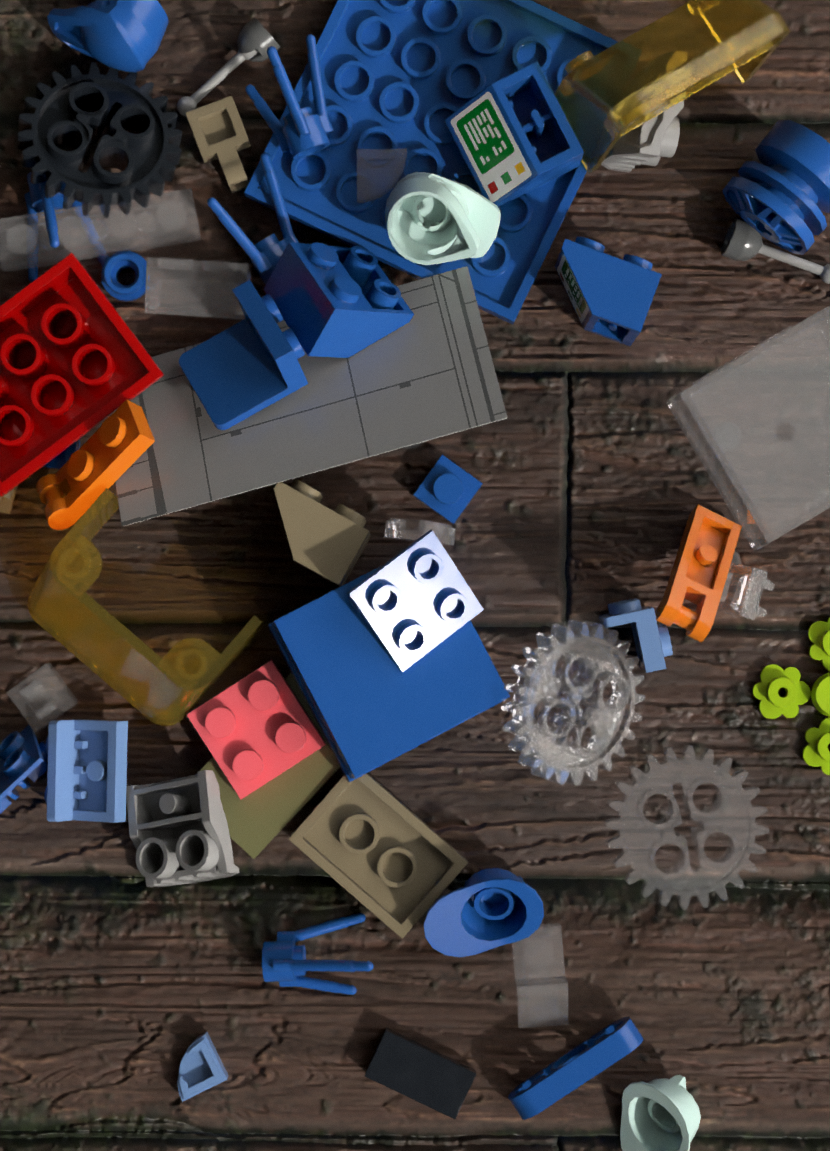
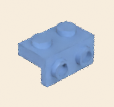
(650, 639)
(86, 770)

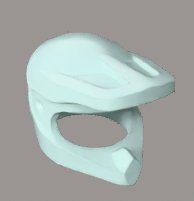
(439, 219)

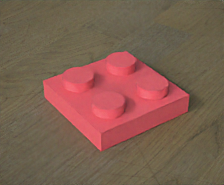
(256, 729)

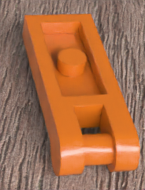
(95, 466)
(699, 572)

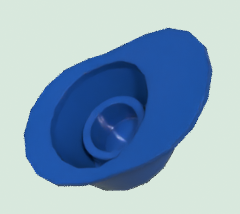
(483, 914)

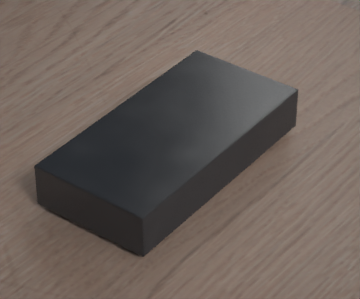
(420, 1073)

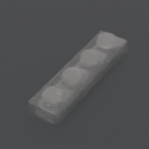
(162, 223)

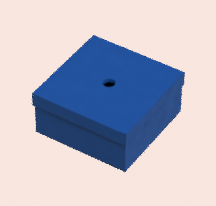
(361, 695)

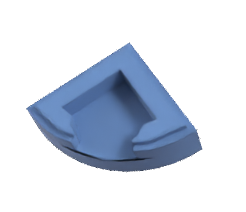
(200, 1068)

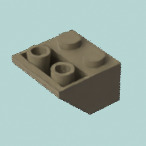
(318, 536)

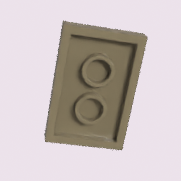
(379, 851)

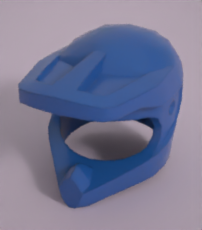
(112, 31)

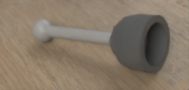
(251, 45)
(744, 242)

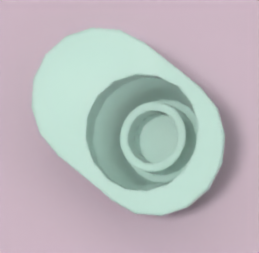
(658, 1116)

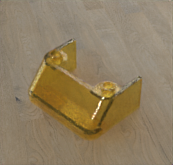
(662, 67)
(155, 686)

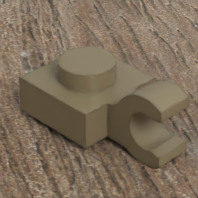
(221, 136)

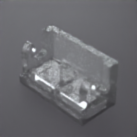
(194, 287)

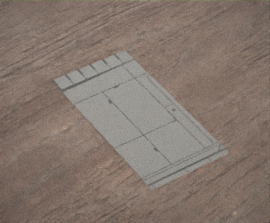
(391, 395)

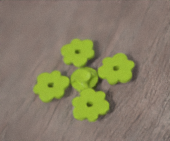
(798, 693)

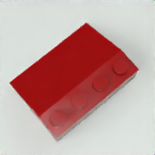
(62, 367)

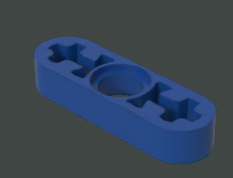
(575, 1068)

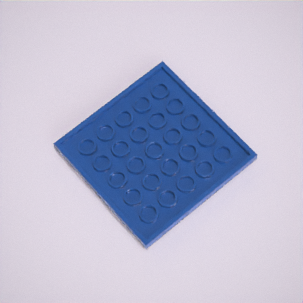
(391, 84)

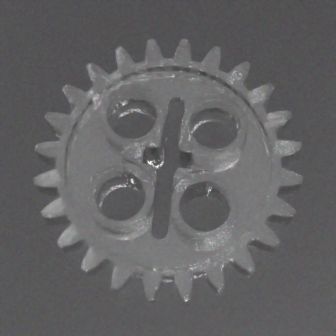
(573, 702)
(729, 814)

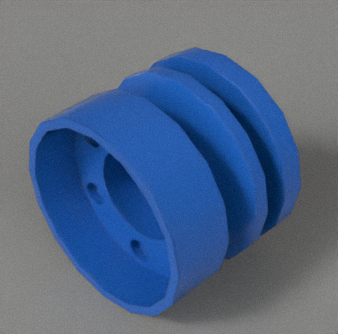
(787, 189)

